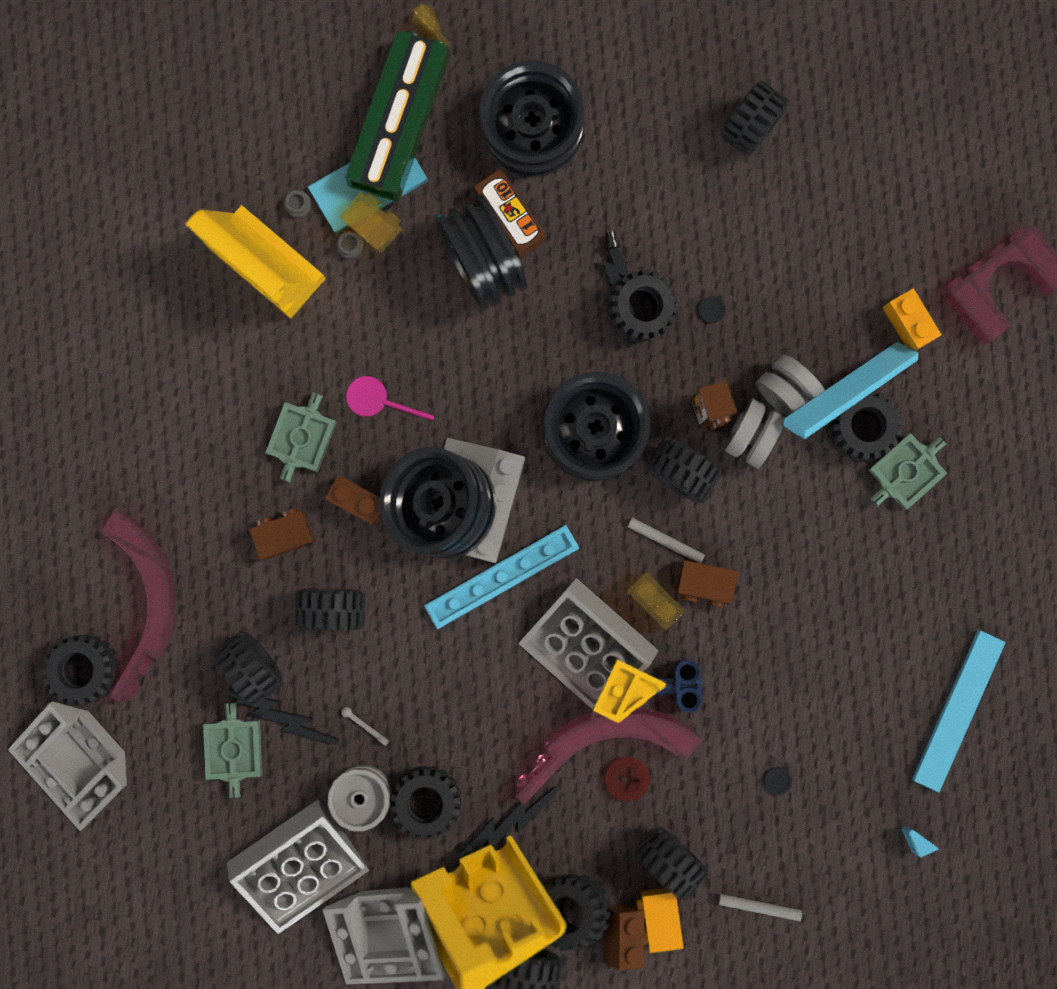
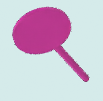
(368, 396)

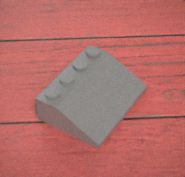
(505, 473)
(583, 640)
(296, 867)

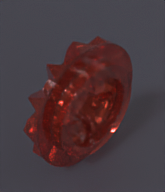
(635, 789)

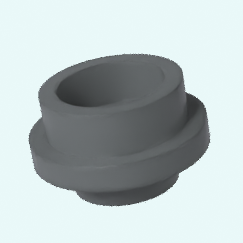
(297, 203)
(349, 244)

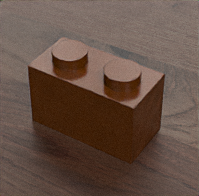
(355, 500)
(282, 534)
(706, 582)
(624, 938)

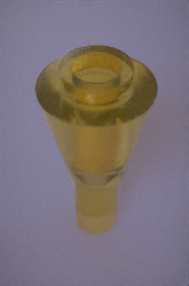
(426, 20)

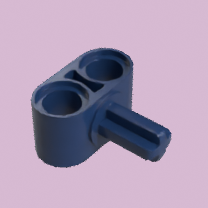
(679, 686)

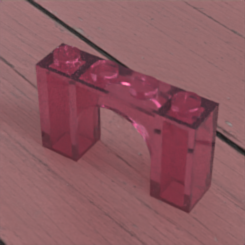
(972, 297)

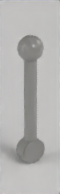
(346, 712)

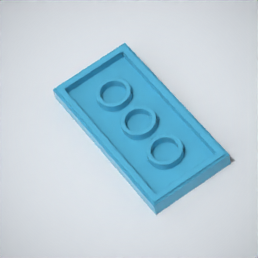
(335, 195)

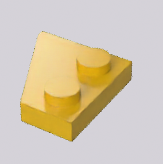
(625, 691)

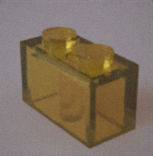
(371, 222)
(654, 600)

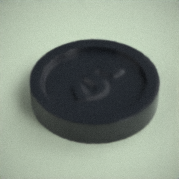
(711, 309)
(778, 781)

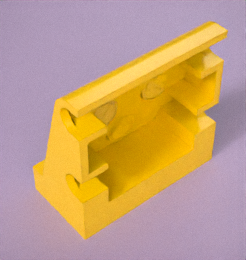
(258, 256)
(487, 914)

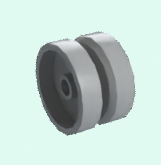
(789, 385)
(751, 431)
(350, 811)

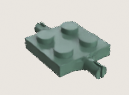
(301, 437)
(907, 471)
(232, 750)

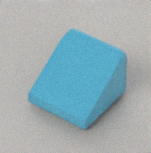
(917, 843)

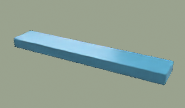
(850, 390)
(501, 577)
(958, 711)

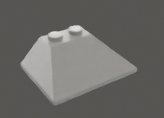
(72, 761)
(383, 937)

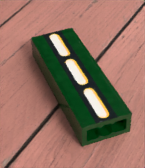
(398, 115)

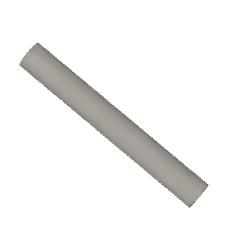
(666, 540)
(760, 907)

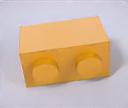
(911, 320)
(661, 920)

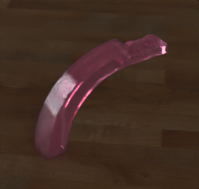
(160, 598)
(594, 727)

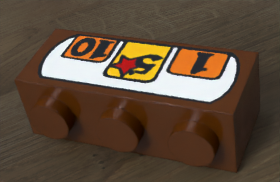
(512, 213)
(713, 406)

